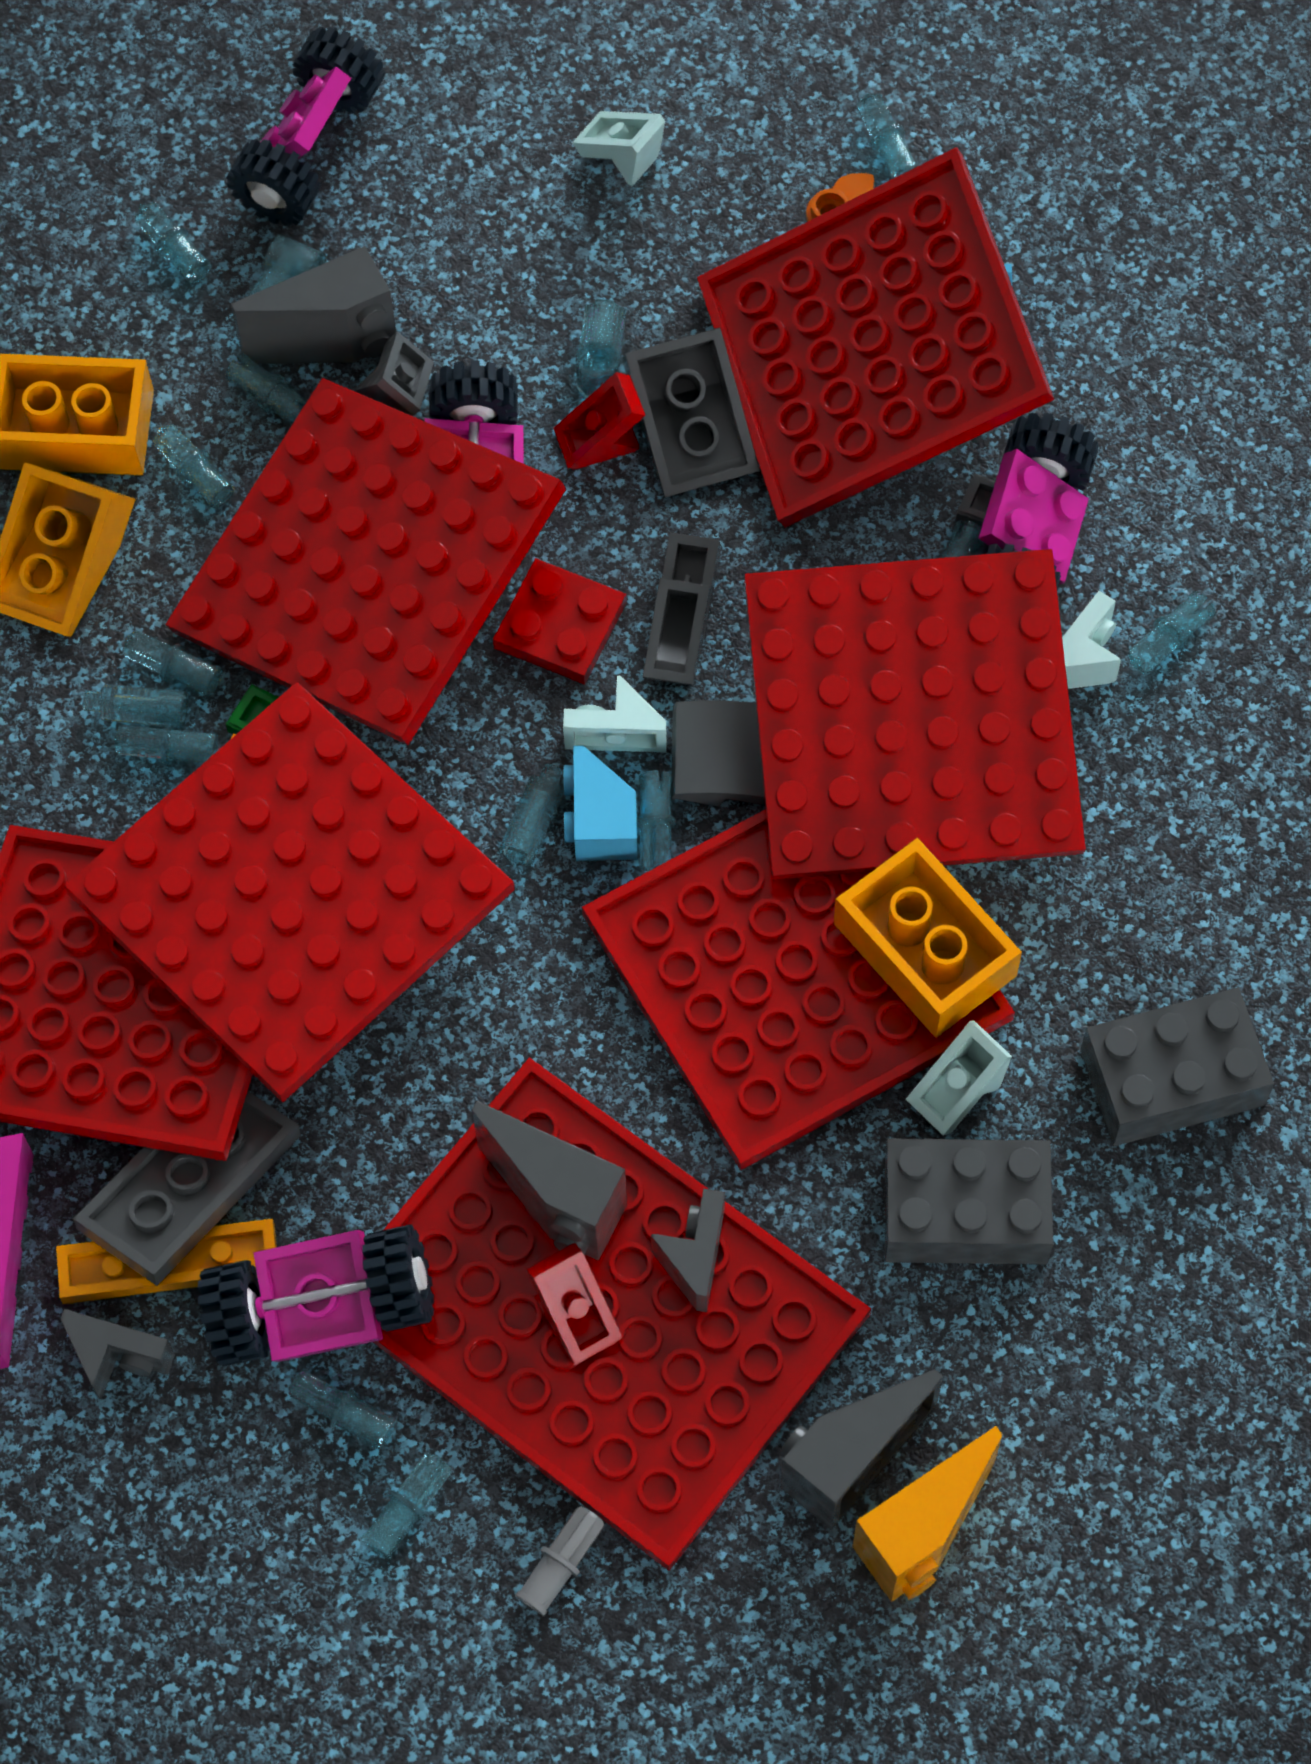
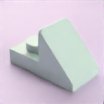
(626, 138)
(1083, 645)
(629, 727)
(959, 1078)

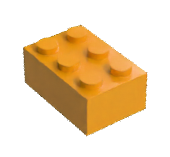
(74, 413)
(927, 937)

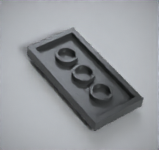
(173, 1199)

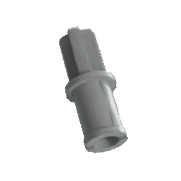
(560, 1560)

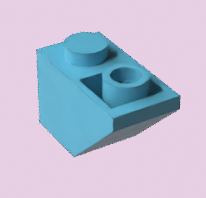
(603, 812)

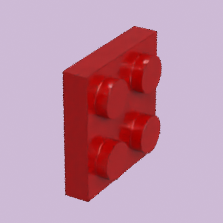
(560, 621)

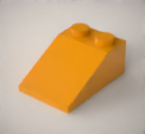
(58, 547)
(913, 1529)

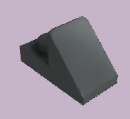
(399, 377)
(693, 1261)
(102, 1343)

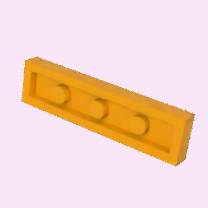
(93, 1273)

